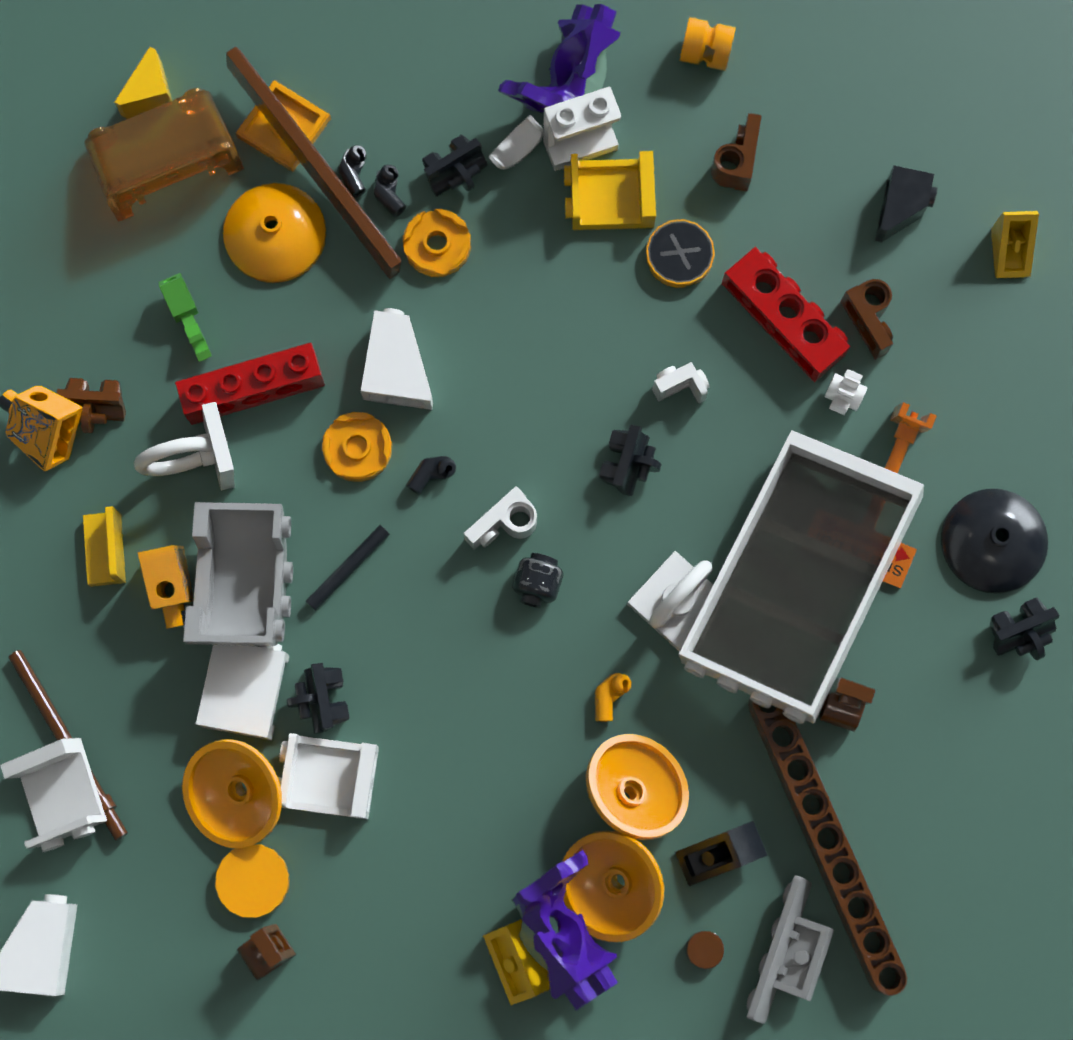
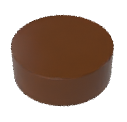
(705, 949)

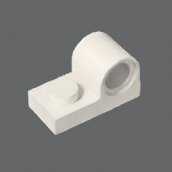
(485, 529)

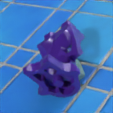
(577, 62)
(571, 955)

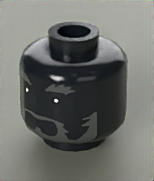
(537, 580)

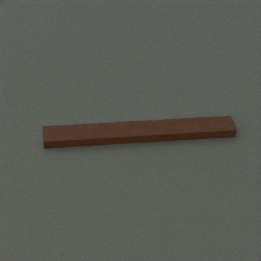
(313, 162)

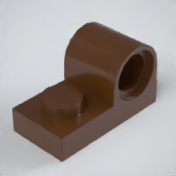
(741, 154)
(866, 316)
(846, 703)
(266, 951)

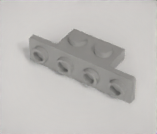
(793, 956)

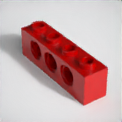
(812, 358)
(251, 382)

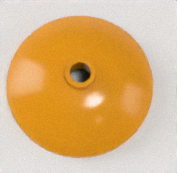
(277, 252)
(650, 779)
(220, 803)
(608, 908)

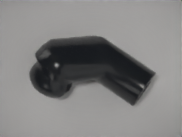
(350, 168)
(385, 190)
(431, 469)

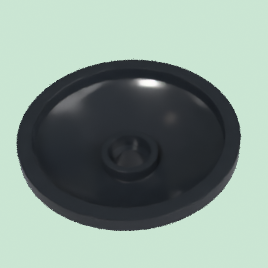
(975, 552)

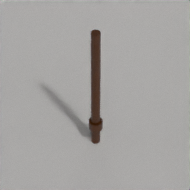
(61, 732)

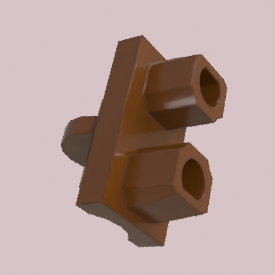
(97, 405)

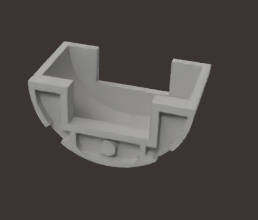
(239, 575)

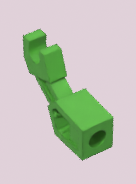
(183, 309)

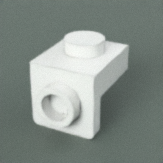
(674, 380)

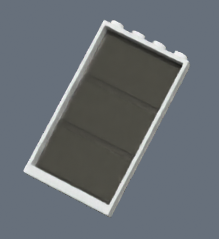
(801, 577)

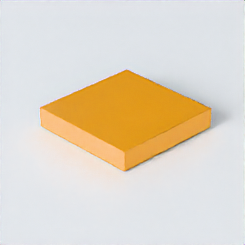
(263, 137)

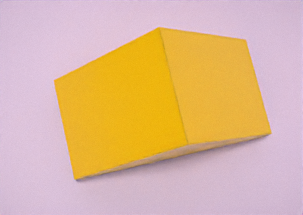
(145, 87)
(1014, 243)

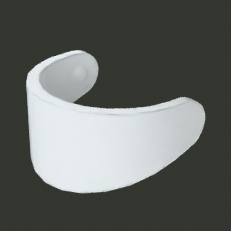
(517, 144)

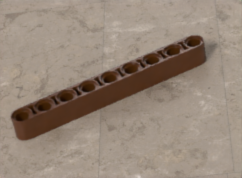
(827, 858)

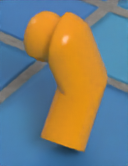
(609, 692)

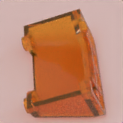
(160, 149)

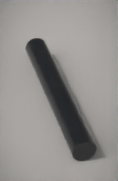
(347, 567)

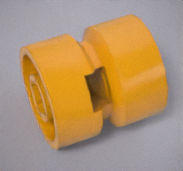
(707, 44)

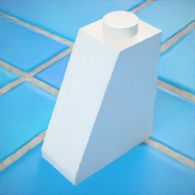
(394, 363)
(39, 948)

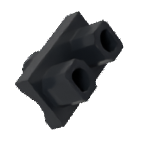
(455, 168)
(635, 460)
(1026, 635)
(318, 682)

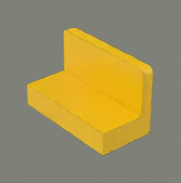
(104, 548)
(517, 969)

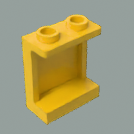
(611, 193)

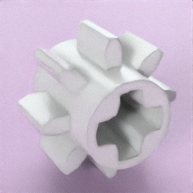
(845, 392)

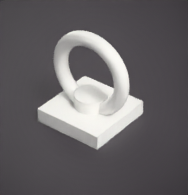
(211, 450)
(673, 598)

